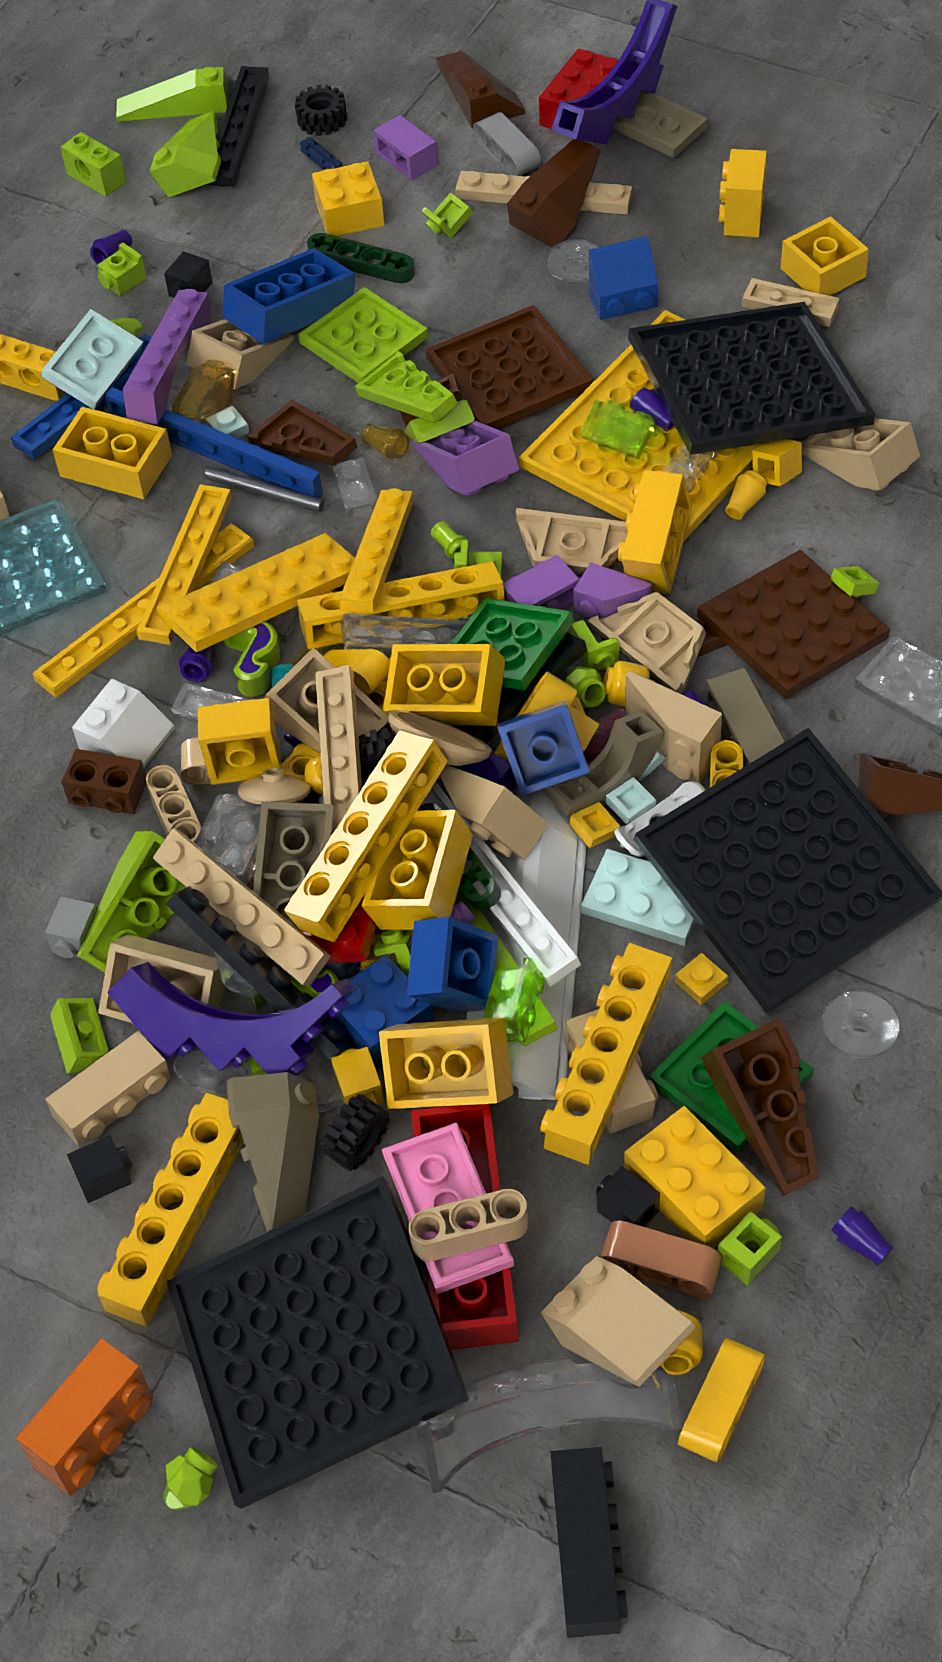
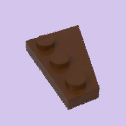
(303, 434)

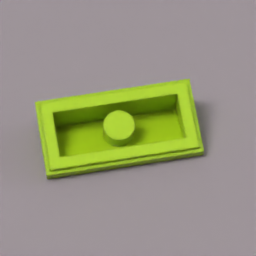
(423, 430)
(78, 1033)

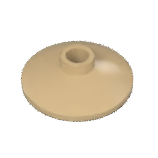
(273, 787)

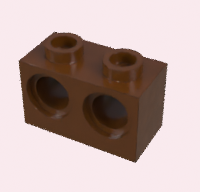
(104, 781)

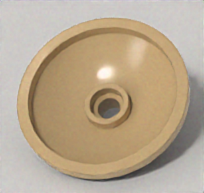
(454, 743)

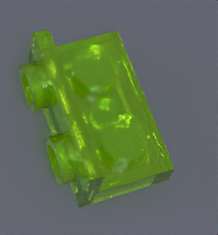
(618, 429)
(515, 998)

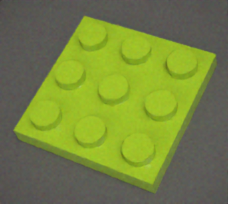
(362, 334)

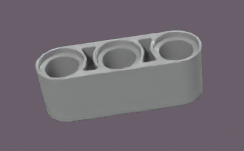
(507, 144)

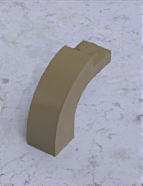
(625, 756)

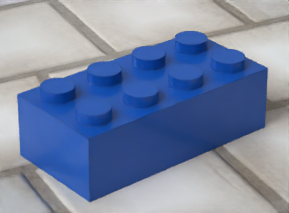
(287, 295)

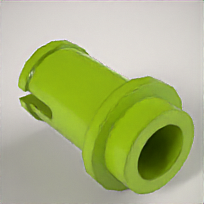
(447, 538)

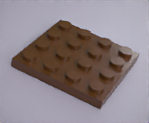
(511, 367)
(792, 623)

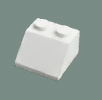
(122, 724)

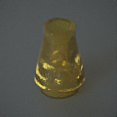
(387, 440)

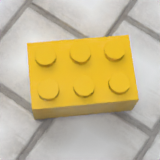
(112, 452)
(656, 529)
(446, 682)
(420, 872)
(446, 1063)
(697, 1177)

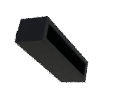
(585, 1542)

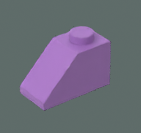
(604, 590)

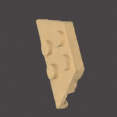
(571, 537)
(655, 636)

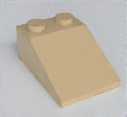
(235, 349)
(865, 454)
(296, 707)
(687, 726)
(494, 813)
(616, 1321)

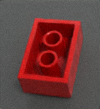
(573, 81)

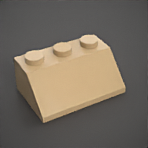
(186, 970)

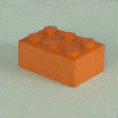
(86, 1417)

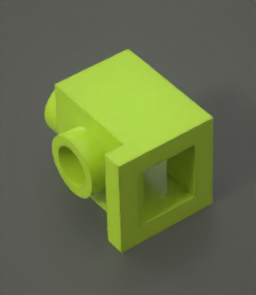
(122, 270)
(750, 1233)

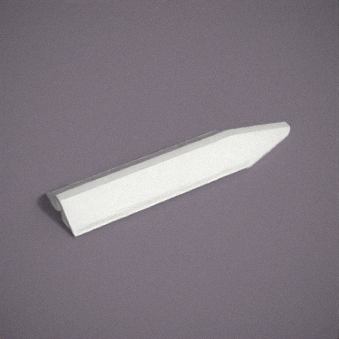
(554, 883)

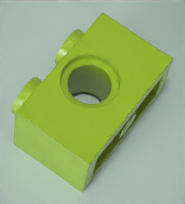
(93, 164)

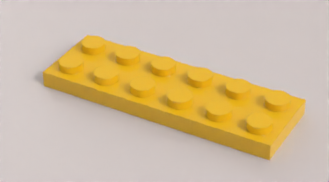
(258, 592)

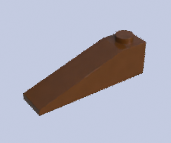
(477, 89)
(552, 197)
(898, 788)
(764, 1095)

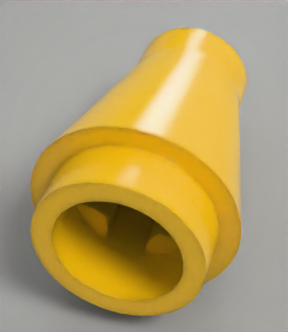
(746, 493)

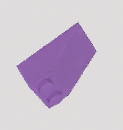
(470, 457)

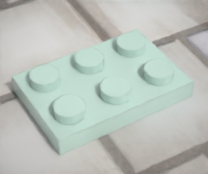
(92, 359)
(637, 898)

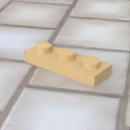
(768, 294)

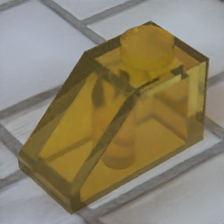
(205, 390)

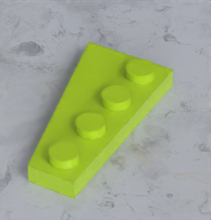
(406, 389)

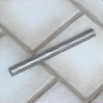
(264, 489)

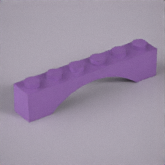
(151, 380)

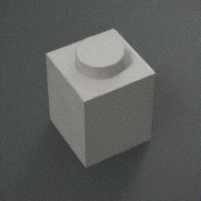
(69, 926)

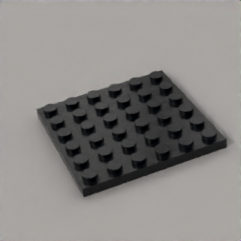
(749, 377)
(787, 869)
(315, 1342)

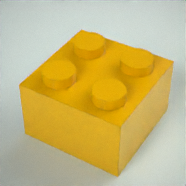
(742, 192)
(348, 199)
(824, 258)
(238, 740)

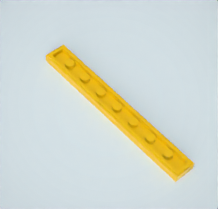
(121, 625)

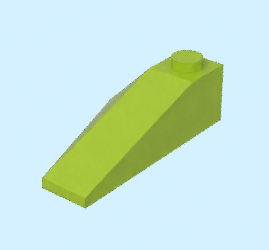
(183, 95)
(188, 157)
(132, 900)

